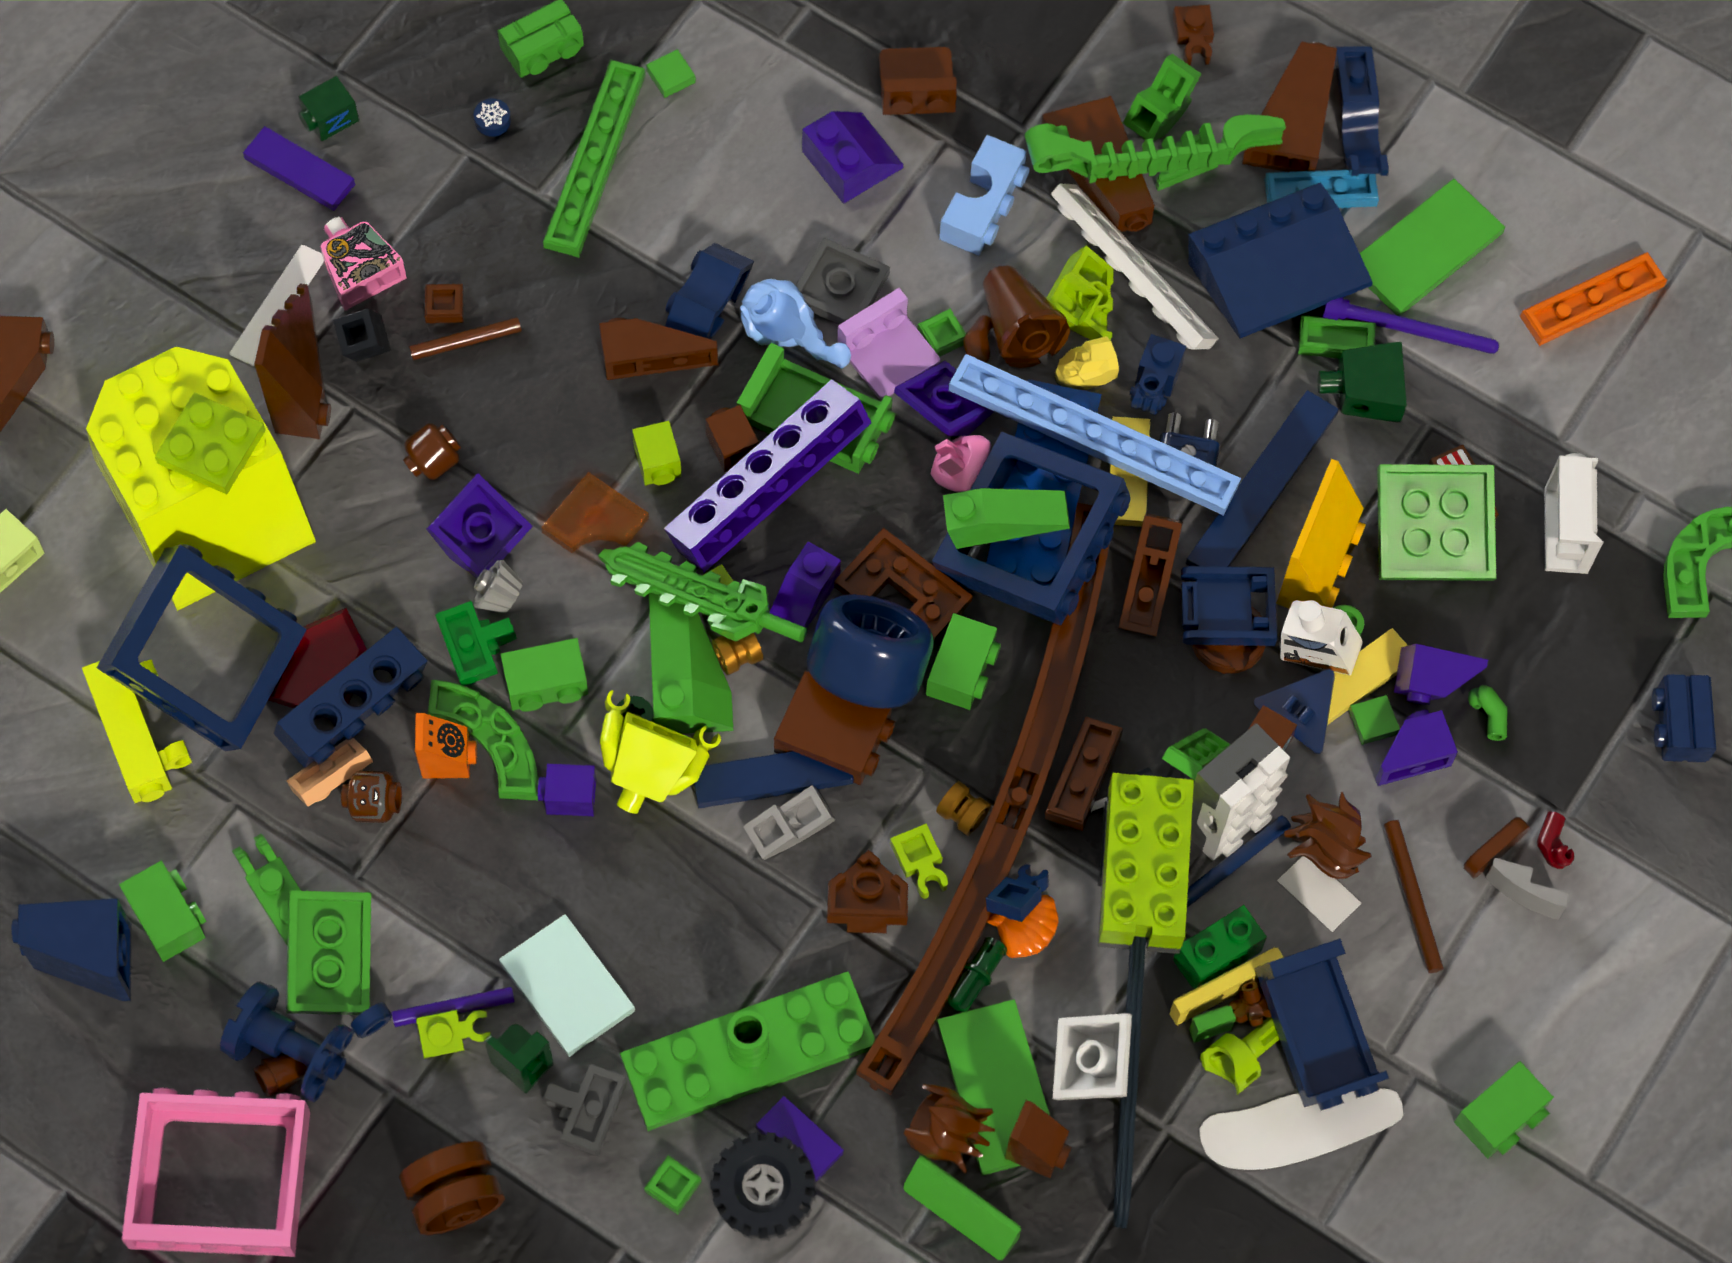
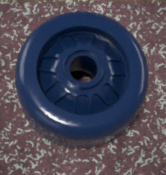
(870, 651)

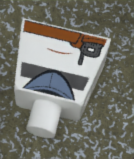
(1320, 637)

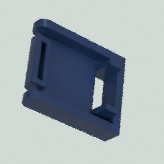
(1219, 606)

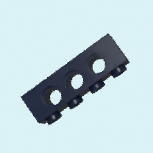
(391, 653)

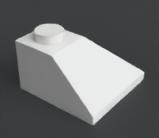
(1092, 1057)

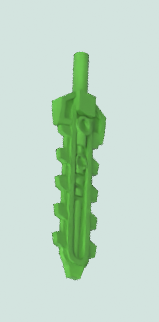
(731, 609)

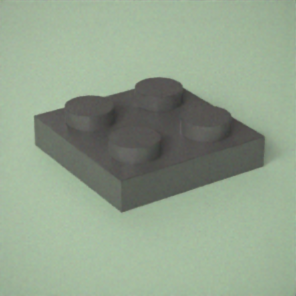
(841, 281)

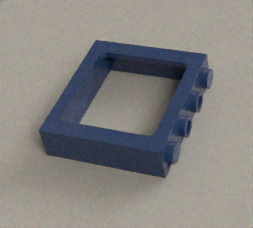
(1062, 596)
(122, 655)

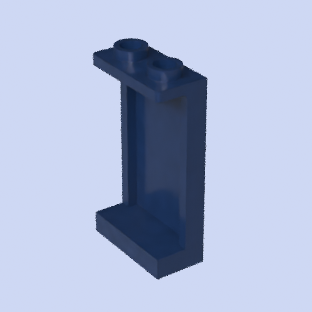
(1319, 1026)

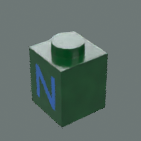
(327, 109)

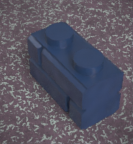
(1685, 718)

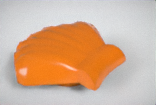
(1032, 933)

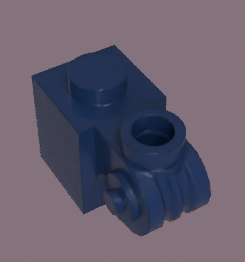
(1157, 374)

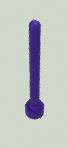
(1342, 309)

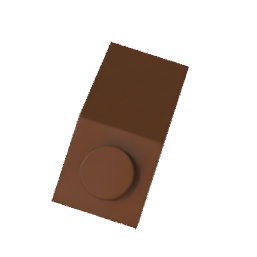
(1038, 1141)

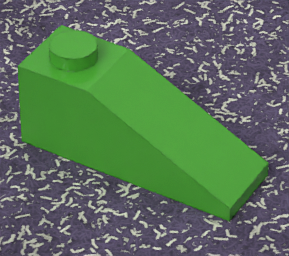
(1003, 514)

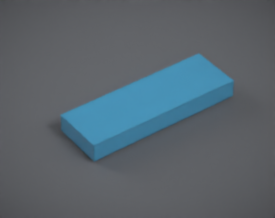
(1343, 188)

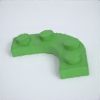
(1687, 562)

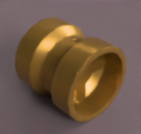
(734, 654)
(963, 808)

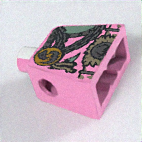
(359, 261)

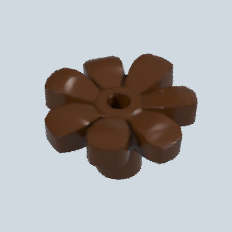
(1250, 1005)

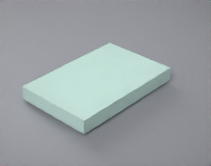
(567, 985)

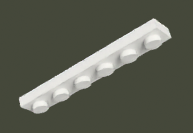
(1126, 258)

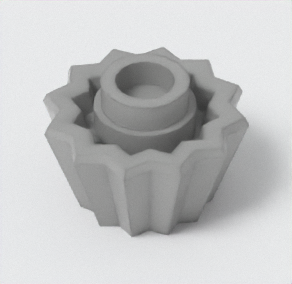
(497, 588)

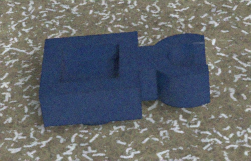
(1018, 897)

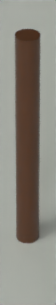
(1413, 896)

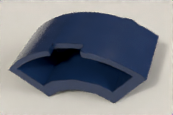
(715, 279)

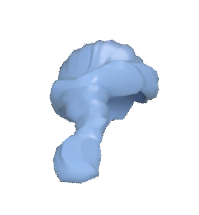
(779, 315)

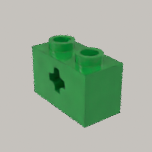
(1220, 947)

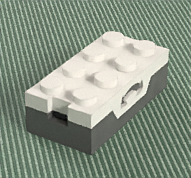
(1237, 792)

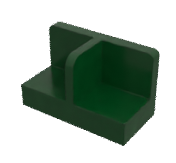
(520, 1056)

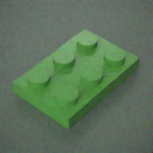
(328, 952)

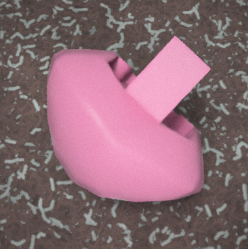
(960, 462)

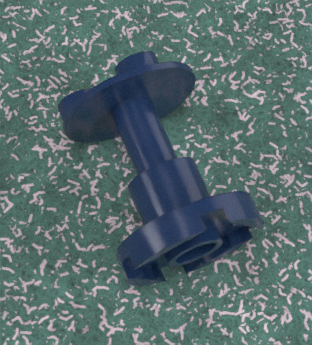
(274, 1034)

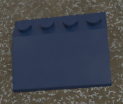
(1278, 260)

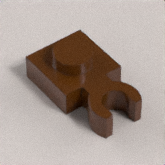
(1195, 29)

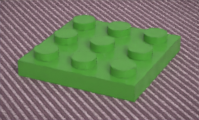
(1436, 522)

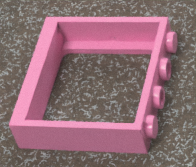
(206, 1106)

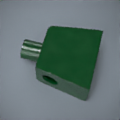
(1369, 382)

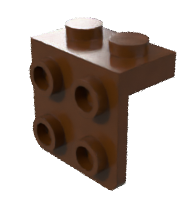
(917, 81)

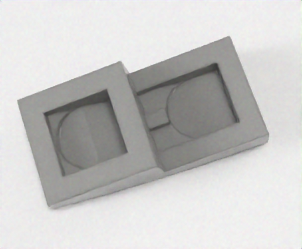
(790, 823)
(1515, 883)

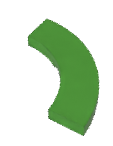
(494, 731)

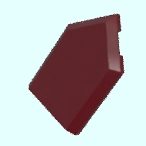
(321, 654)

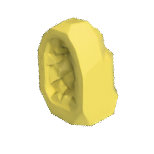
(1088, 365)

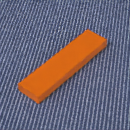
(1593, 298)

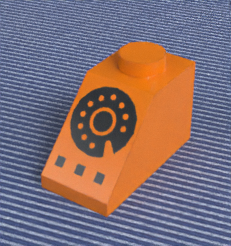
(443, 748)

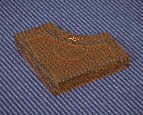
(593, 514)

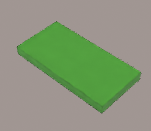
(1428, 246)
(992, 1071)

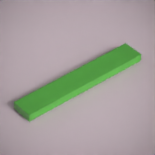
(594, 158)

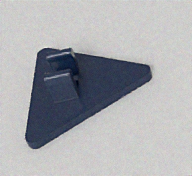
(1306, 705)

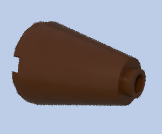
(1022, 318)

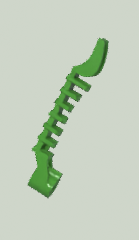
(1054, 150)

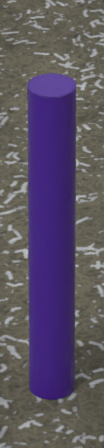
(461, 1004)

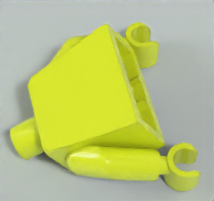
(649, 757)

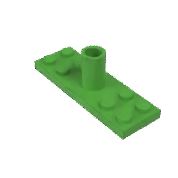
(713, 1066)

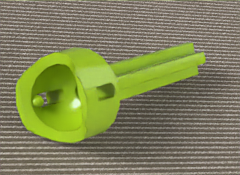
(1237, 1058)

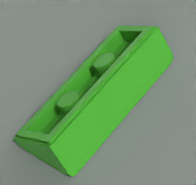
(962, 1208)

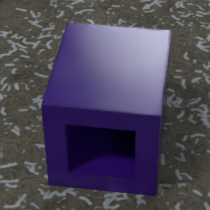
(568, 789)

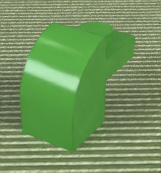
(1164, 102)

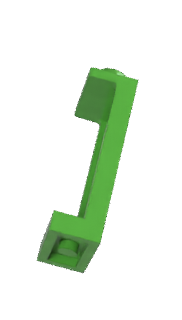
(783, 387)

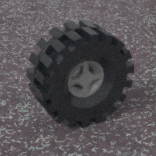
(747, 1167)

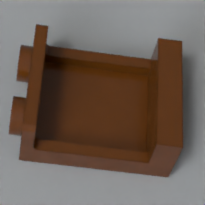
(833, 730)

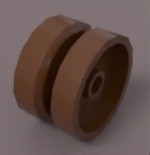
(451, 1187)

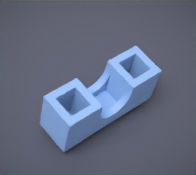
(973, 221)

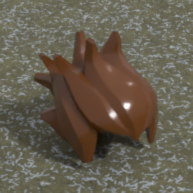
(1330, 837)
(947, 1126)

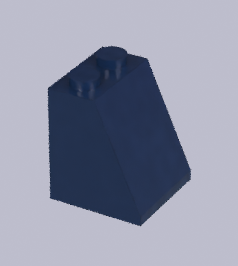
(78, 943)

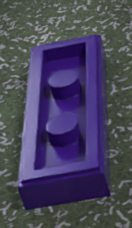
(299, 168)

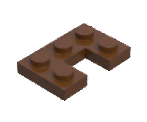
(895, 563)

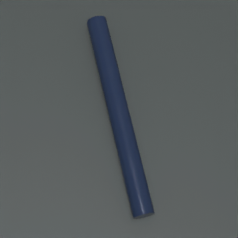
(1237, 859)

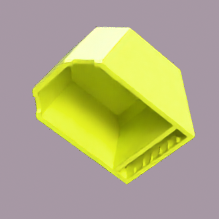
(235, 530)

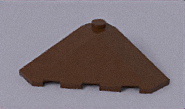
(292, 369)

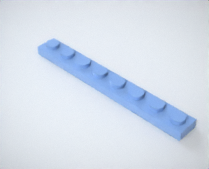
(1094, 434)

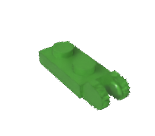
(269, 883)

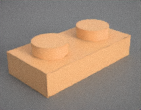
(317, 781)

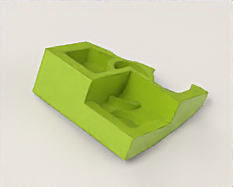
(1084, 293)

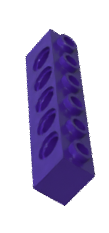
(768, 475)

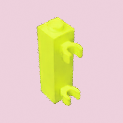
(131, 739)

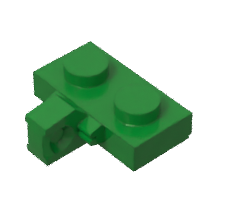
(473, 641)

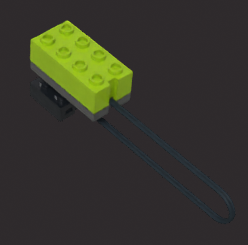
(1141, 903)

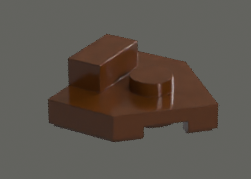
(867, 897)

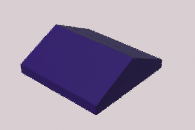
(931, 398)
(478, 527)

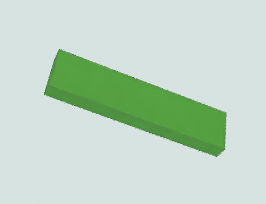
(1195, 752)

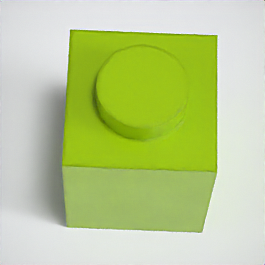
(657, 453)

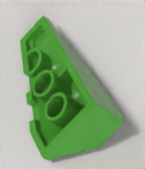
(686, 673)

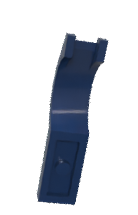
(1359, 111)

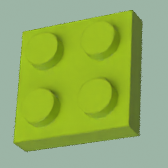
(210, 443)

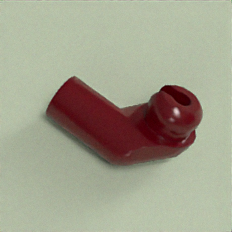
(1550, 845)

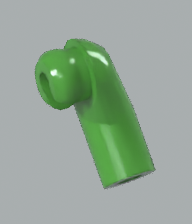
(1495, 709)

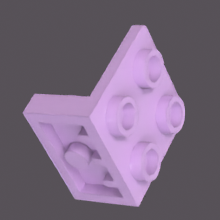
(886, 344)

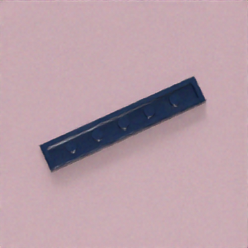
(1264, 482)

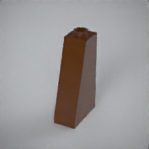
(1302, 103)
(1122, 200)

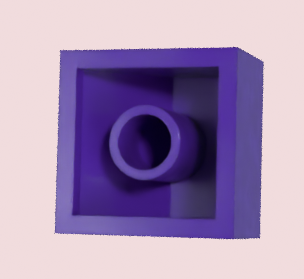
(848, 153)

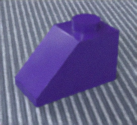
(806, 585)
(1433, 673)
(1419, 748)

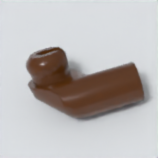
(976, 339)

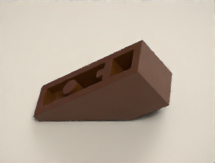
(648, 348)
(22, 359)
(1150, 574)

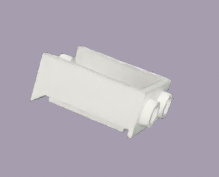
(1571, 515)

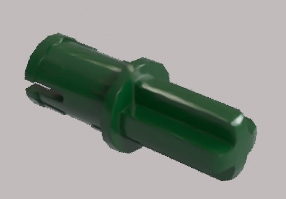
(977, 974)

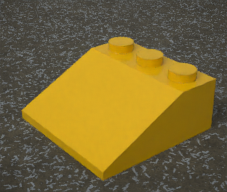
(1324, 542)

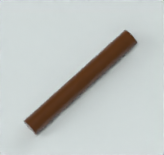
(465, 338)

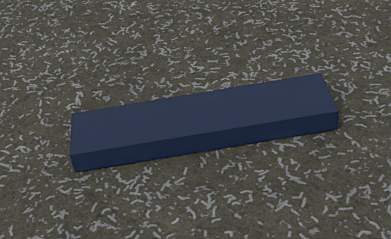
(764, 778)

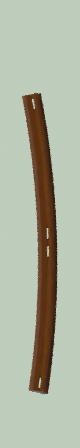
(998, 844)

